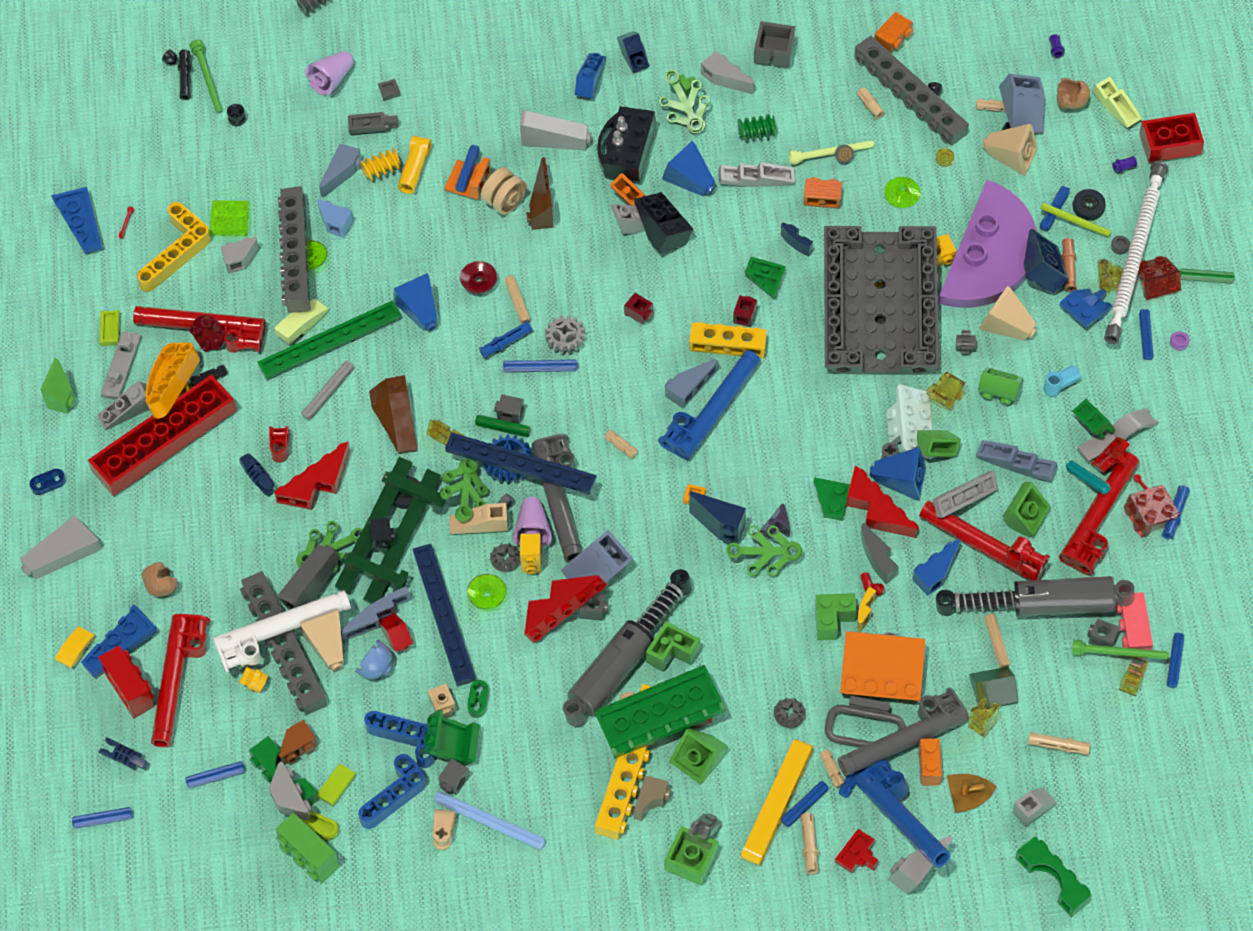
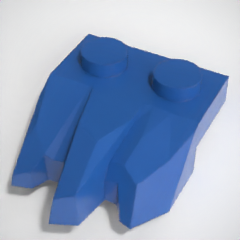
(1086, 306)

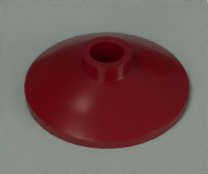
(475, 271)

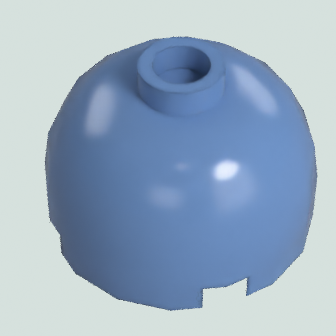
(376, 662)

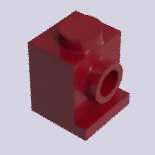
(639, 308)
(744, 310)

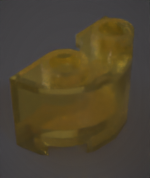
(1108, 275)
(946, 390)

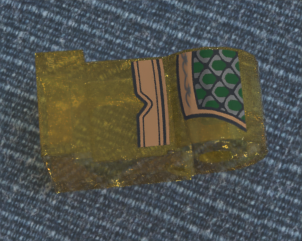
(1133, 676)

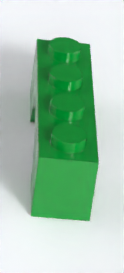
(266, 757)
(1036, 857)

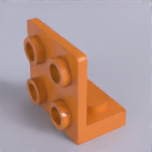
(476, 182)

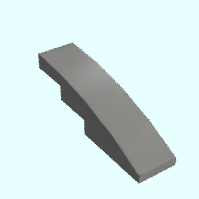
(756, 176)

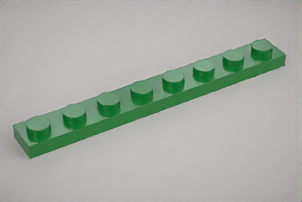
(329, 339)

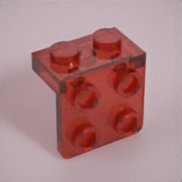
(1159, 277)
(1150, 508)

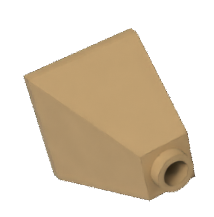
(1013, 147)
(1009, 318)
(325, 639)

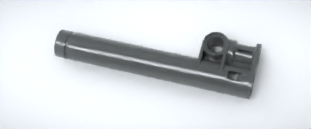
(558, 452)
(945, 713)

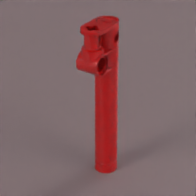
(246, 331)
(1080, 549)
(1019, 557)
(184, 633)

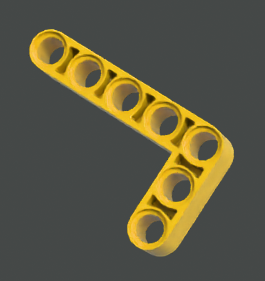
(178, 249)

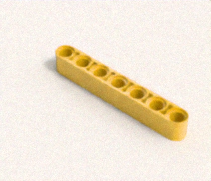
(777, 802)

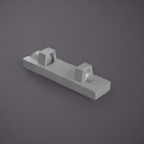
(121, 365)
(965, 494)

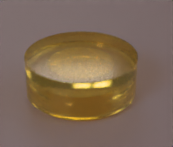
(944, 157)

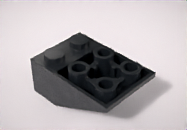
(662, 222)

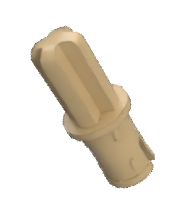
(870, 103)

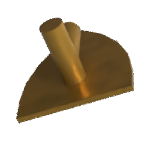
(969, 791)

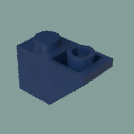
(633, 51)

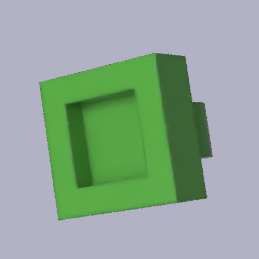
(686, 84)

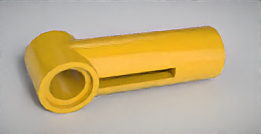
(418, 150)

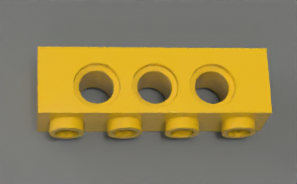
(719, 345)

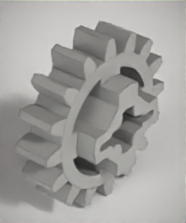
(565, 334)

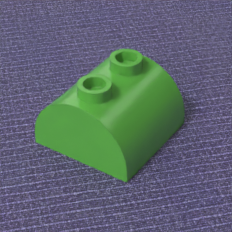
(999, 384)
(1026, 510)

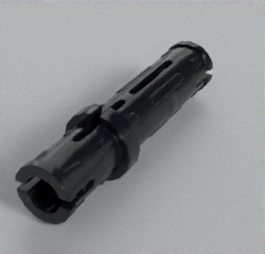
(184, 69)

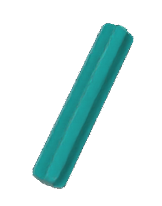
(1088, 477)

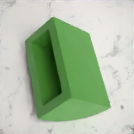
(938, 443)

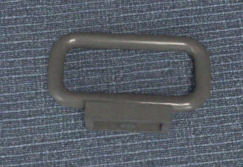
(860, 707)

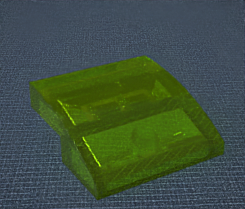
(229, 218)

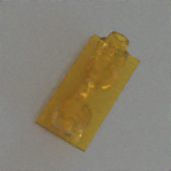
(440, 431)

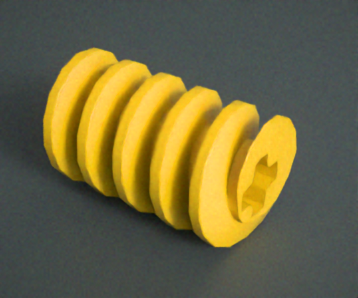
(380, 164)

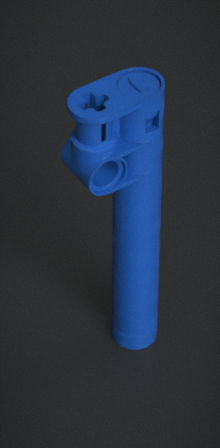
(686, 438)
(885, 790)

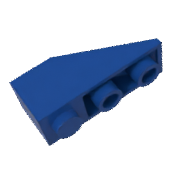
(589, 75)
(933, 573)

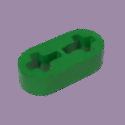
(482, 699)

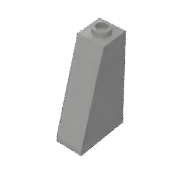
(552, 132)
(62, 547)

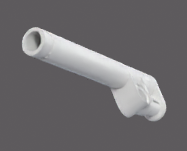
(237, 643)

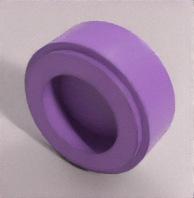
(1179, 341)

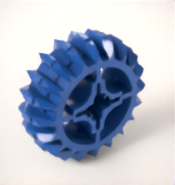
(512, 444)

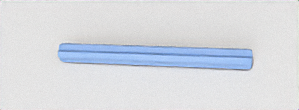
(489, 820)

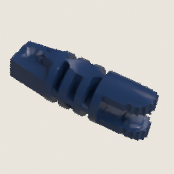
(257, 474)
(124, 755)

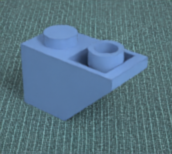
(335, 218)

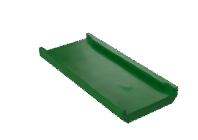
(659, 711)

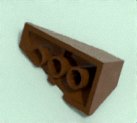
(540, 204)
(392, 408)

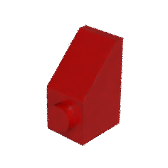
(395, 632)

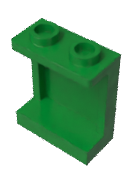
(451, 739)

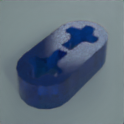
(47, 481)

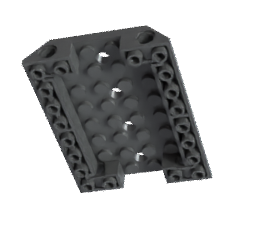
(905, 302)

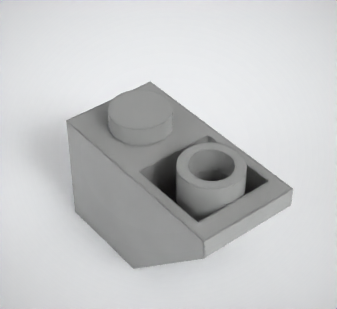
(239, 254)
(1033, 805)

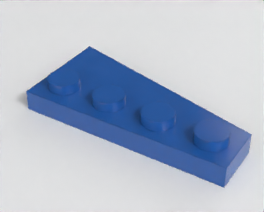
(79, 216)
(129, 633)

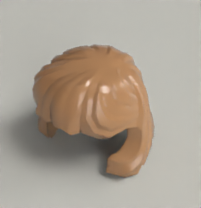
(1072, 94)
(158, 581)

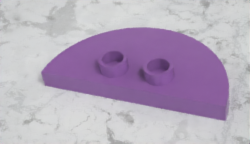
(990, 250)

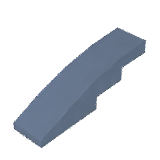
(1018, 461)
(369, 617)

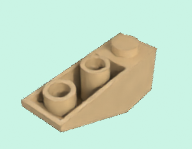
(484, 519)

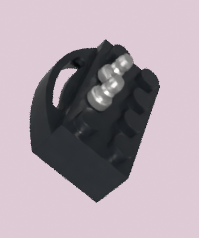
(627, 142)

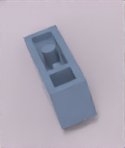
(341, 168)
(688, 383)

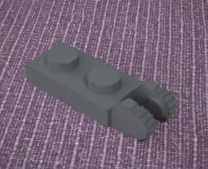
(705, 825)

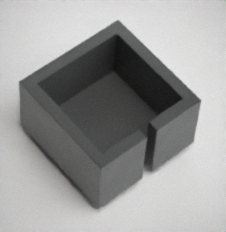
(774, 44)

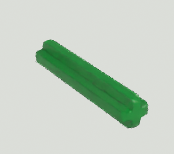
(1207, 275)
(502, 425)

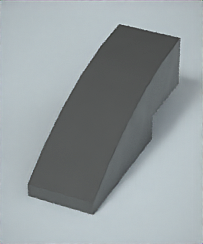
(878, 555)

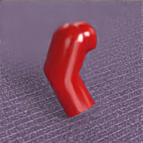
(866, 582)

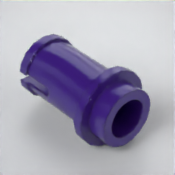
(1057, 48)
(1127, 163)

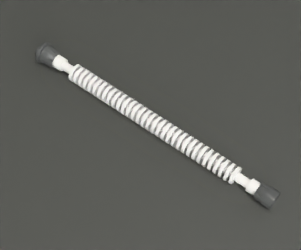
(1135, 252)

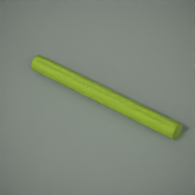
(1077, 220)

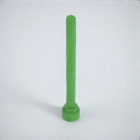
(197, 48)
(1081, 648)

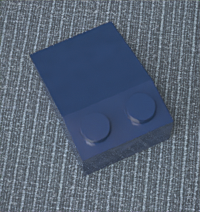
(1044, 262)
(719, 517)

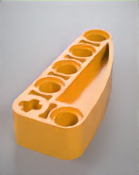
(169, 376)

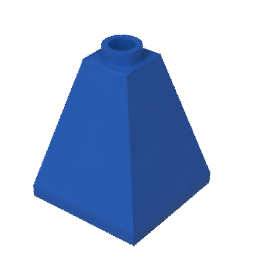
(689, 171)
(417, 302)
(901, 473)

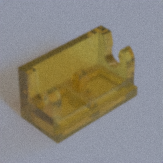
(982, 719)

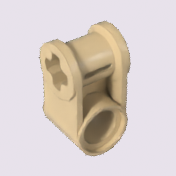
(443, 826)

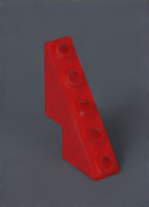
(321, 476)
(882, 512)
(564, 599)

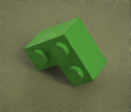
(833, 609)
(672, 642)

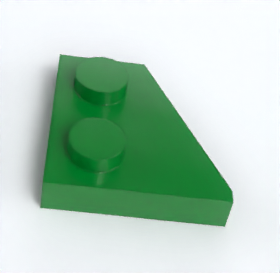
(765, 275)
(832, 497)

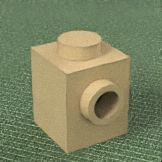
(442, 700)

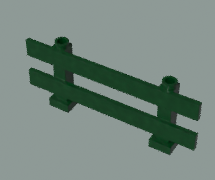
(384, 574)

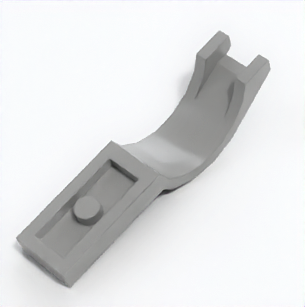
(1123, 428)

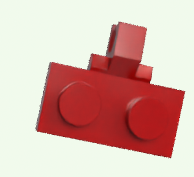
(1112, 454)
(857, 852)

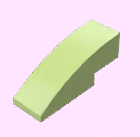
(1116, 102)
(300, 322)

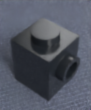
(381, 533)

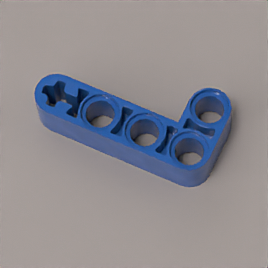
(379, 724)
(389, 794)

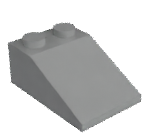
(911, 870)

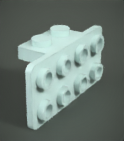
(907, 416)

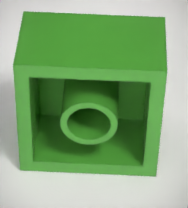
(691, 856)

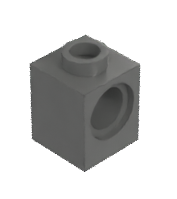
(509, 408)
(586, 612)
(1103, 627)
(453, 777)

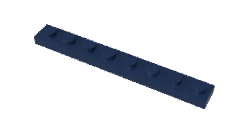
(520, 463)
(443, 614)

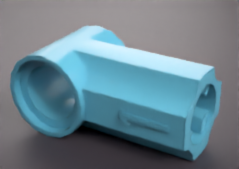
(1058, 380)

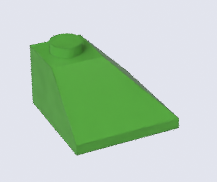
(57, 389)
(698, 754)

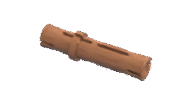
(1069, 262)

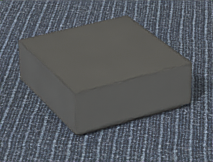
(389, 89)

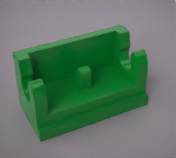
(1093, 418)

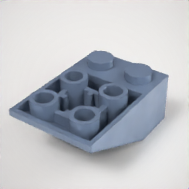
(1023, 101)
(601, 558)

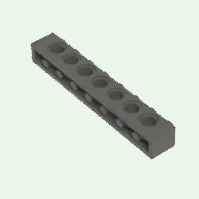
(911, 90)
(295, 249)
(314, 699)

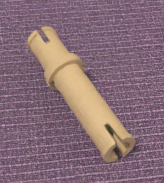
(1059, 743)
(810, 851)

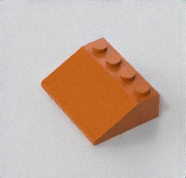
(882, 665)

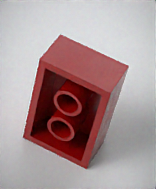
(1171, 137)
(127, 681)

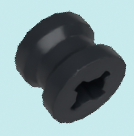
(238, 110)

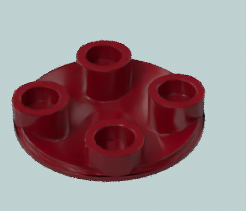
(207, 332)

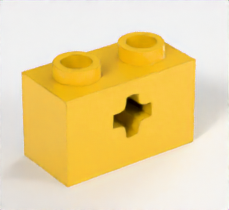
(530, 553)

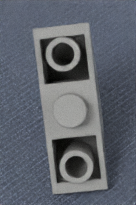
(627, 218)
(287, 794)

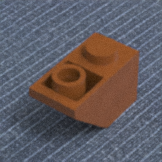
(296, 742)

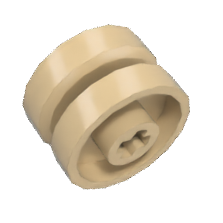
(503, 191)

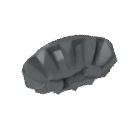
(510, 563)
(794, 719)

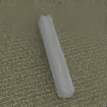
(327, 390)

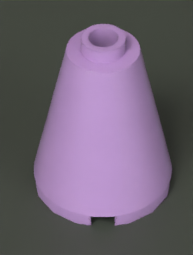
(329, 72)
(532, 521)

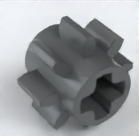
(965, 341)

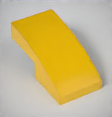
(864, 613)
(74, 646)

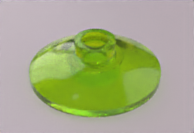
(902, 198)
(316, 254)
(486, 584)

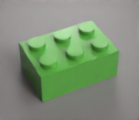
(306, 848)

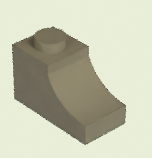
(652, 794)

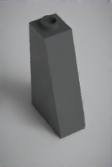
(310, 577)

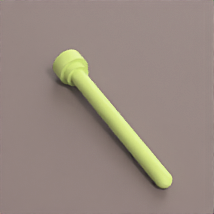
(796, 156)

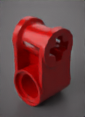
(279, 440)

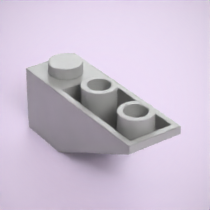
(725, 74)
(125, 407)

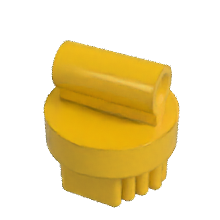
(253, 679)

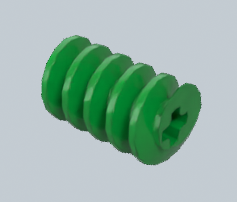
(756, 127)

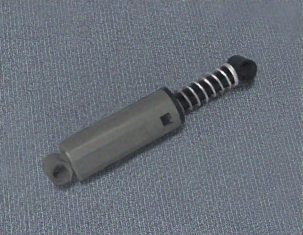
(1044, 597)
(622, 653)

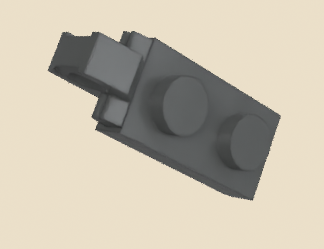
(371, 122)

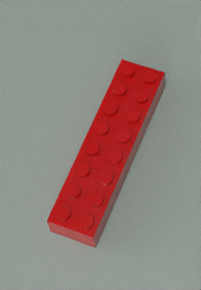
(161, 438)

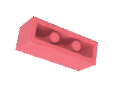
(1135, 624)

